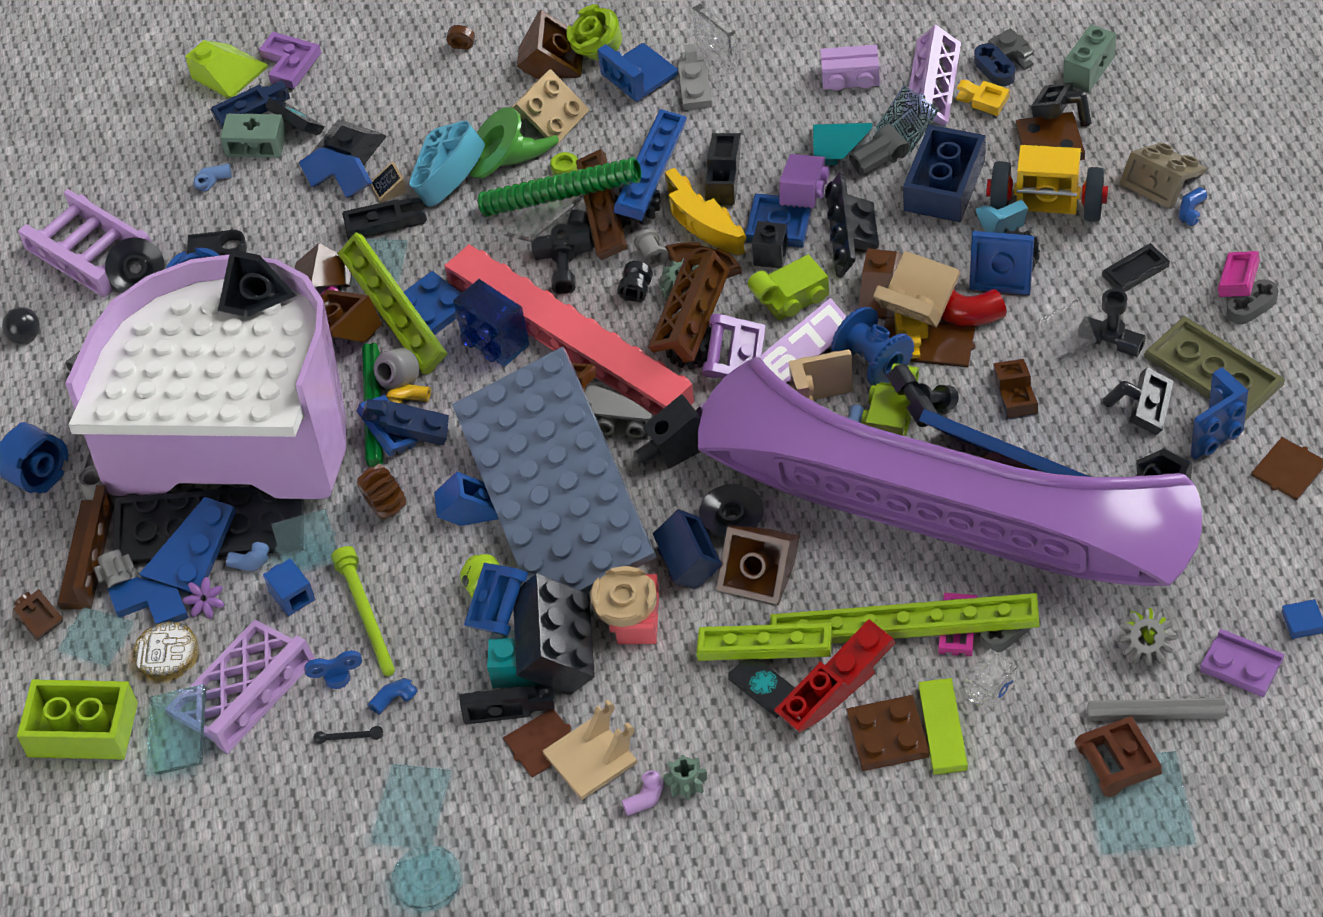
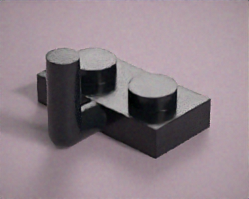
(1054, 99)
(1150, 399)

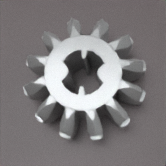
(1158, 640)

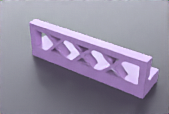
(927, 70)

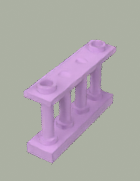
(59, 253)

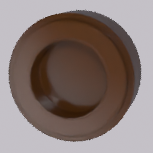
(460, 37)

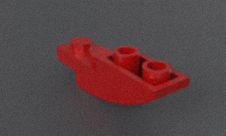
(837, 679)

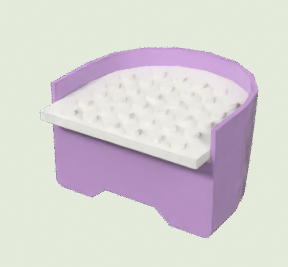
(209, 394)

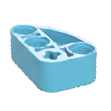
(445, 161)

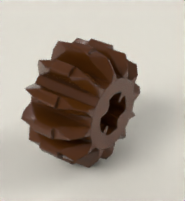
(381, 491)

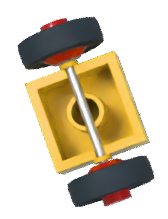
(1049, 182)

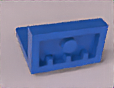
(636, 71)
(1224, 417)

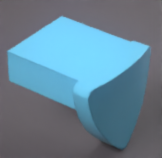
(1006, 217)

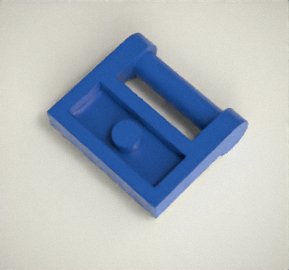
(495, 598)

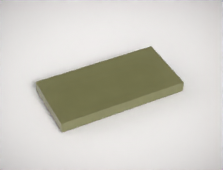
(1195, 353)

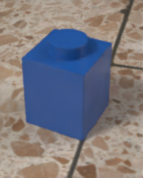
(289, 587)

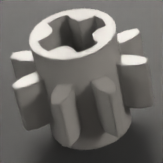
(113, 568)

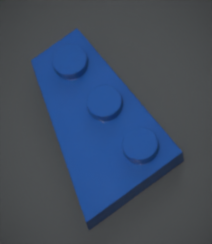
(192, 547)

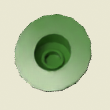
(505, 143)

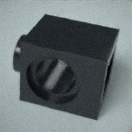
(770, 244)

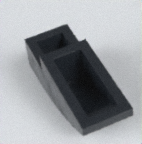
(723, 168)

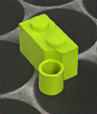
(790, 287)
(888, 408)

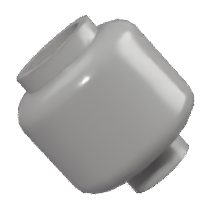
(396, 368)

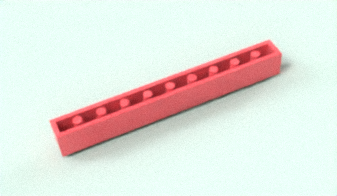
(585, 341)

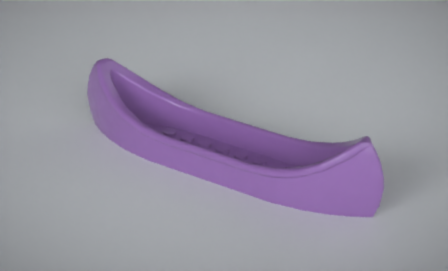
(1064, 524)

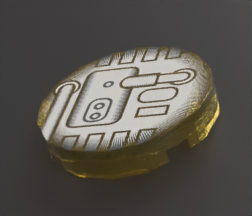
(165, 651)

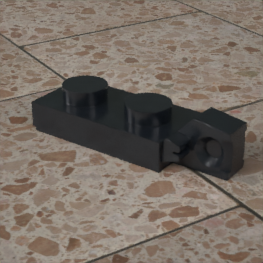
(505, 703)

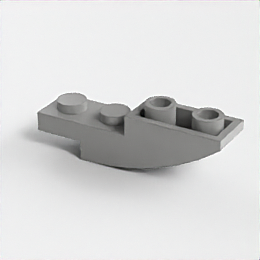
(617, 412)

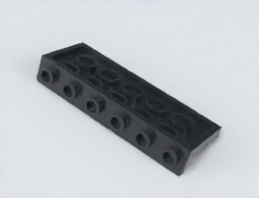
(148, 521)

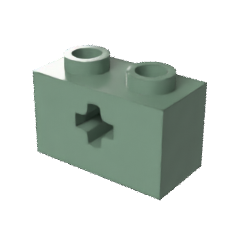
(1089, 58)
(253, 135)

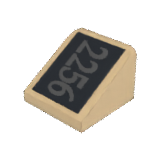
(388, 183)

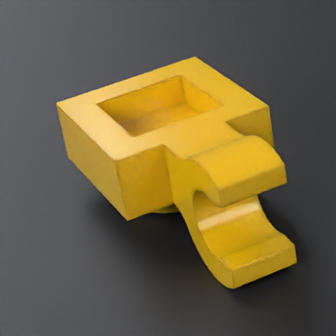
(986, 97)
(915, 329)

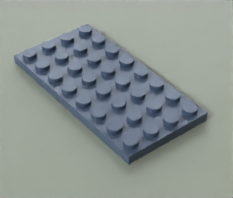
(552, 475)

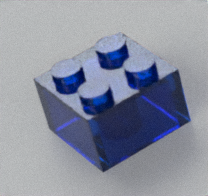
(491, 323)

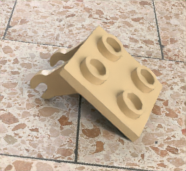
(592, 753)

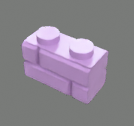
(850, 67)

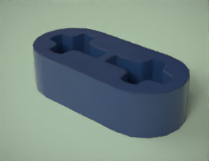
(999, 62)

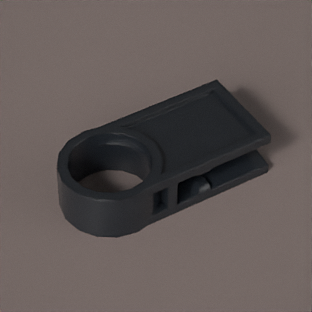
(216, 241)

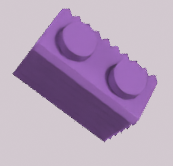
(803, 180)

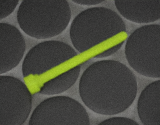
(346, 562)

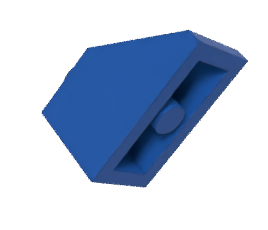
(464, 501)

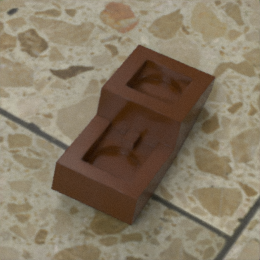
(1015, 388)

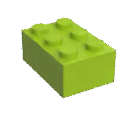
(77, 719)

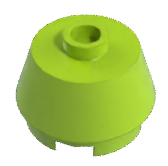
(593, 30)

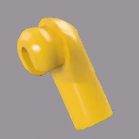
(409, 392)

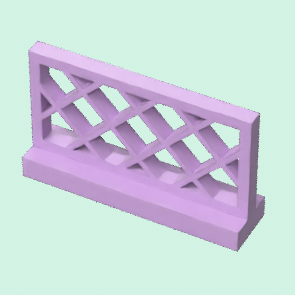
(259, 693)

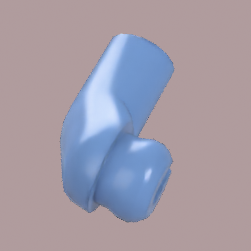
(252, 560)

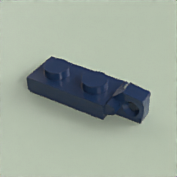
(250, 101)
(407, 420)

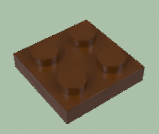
(887, 733)

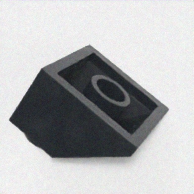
(351, 140)

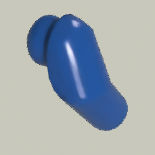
(1188, 204)
(389, 692)

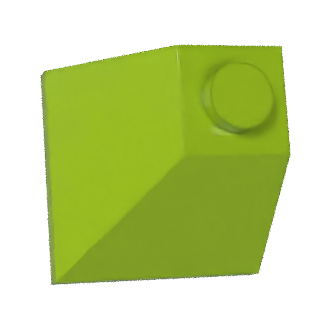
(223, 67)

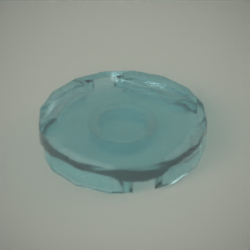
(427, 878)

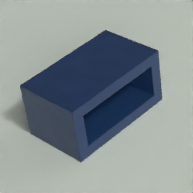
(686, 549)

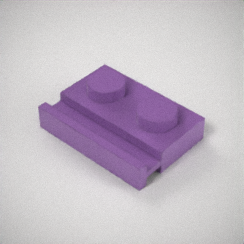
(1242, 662)

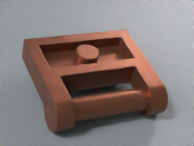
(1128, 750)

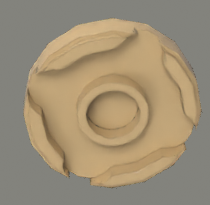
(623, 596)

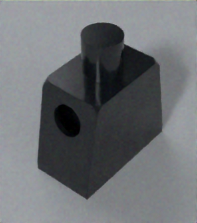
(671, 434)

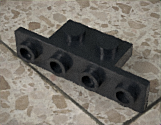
(851, 224)

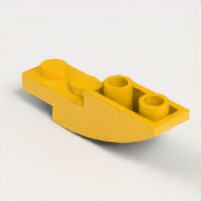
(703, 218)

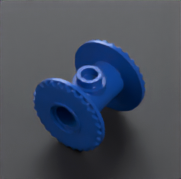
(867, 339)

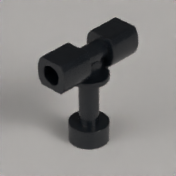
(562, 252)
(1113, 328)
(920, 394)

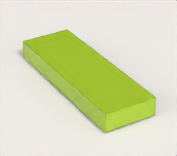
(942, 726)

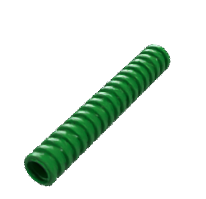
(559, 187)

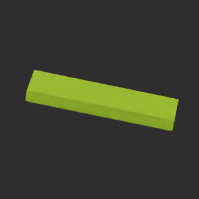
(764, 641)

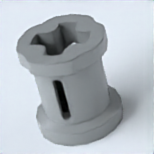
(648, 243)

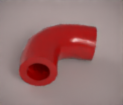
(974, 310)

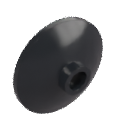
(131, 252)
(728, 501)

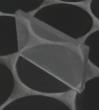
(538, 219)

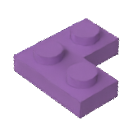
(292, 57)

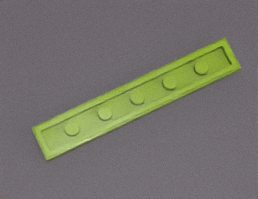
(392, 303)

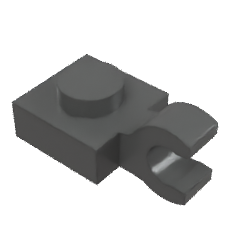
(1014, 47)

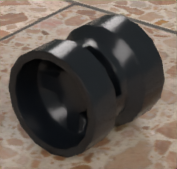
(635, 281)

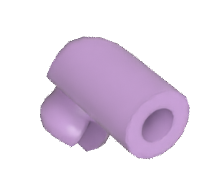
(648, 795)

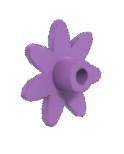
(197, 598)

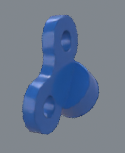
(335, 670)

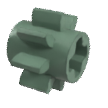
(685, 785)

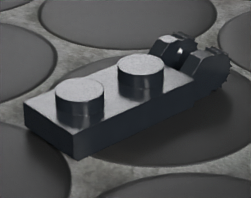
(384, 217)

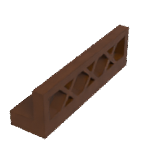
(696, 305)
(86, 546)

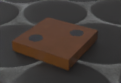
(1050, 132)

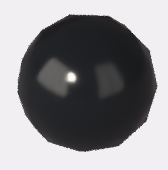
(20, 325)

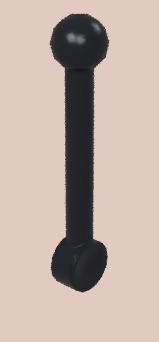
(375, 733)

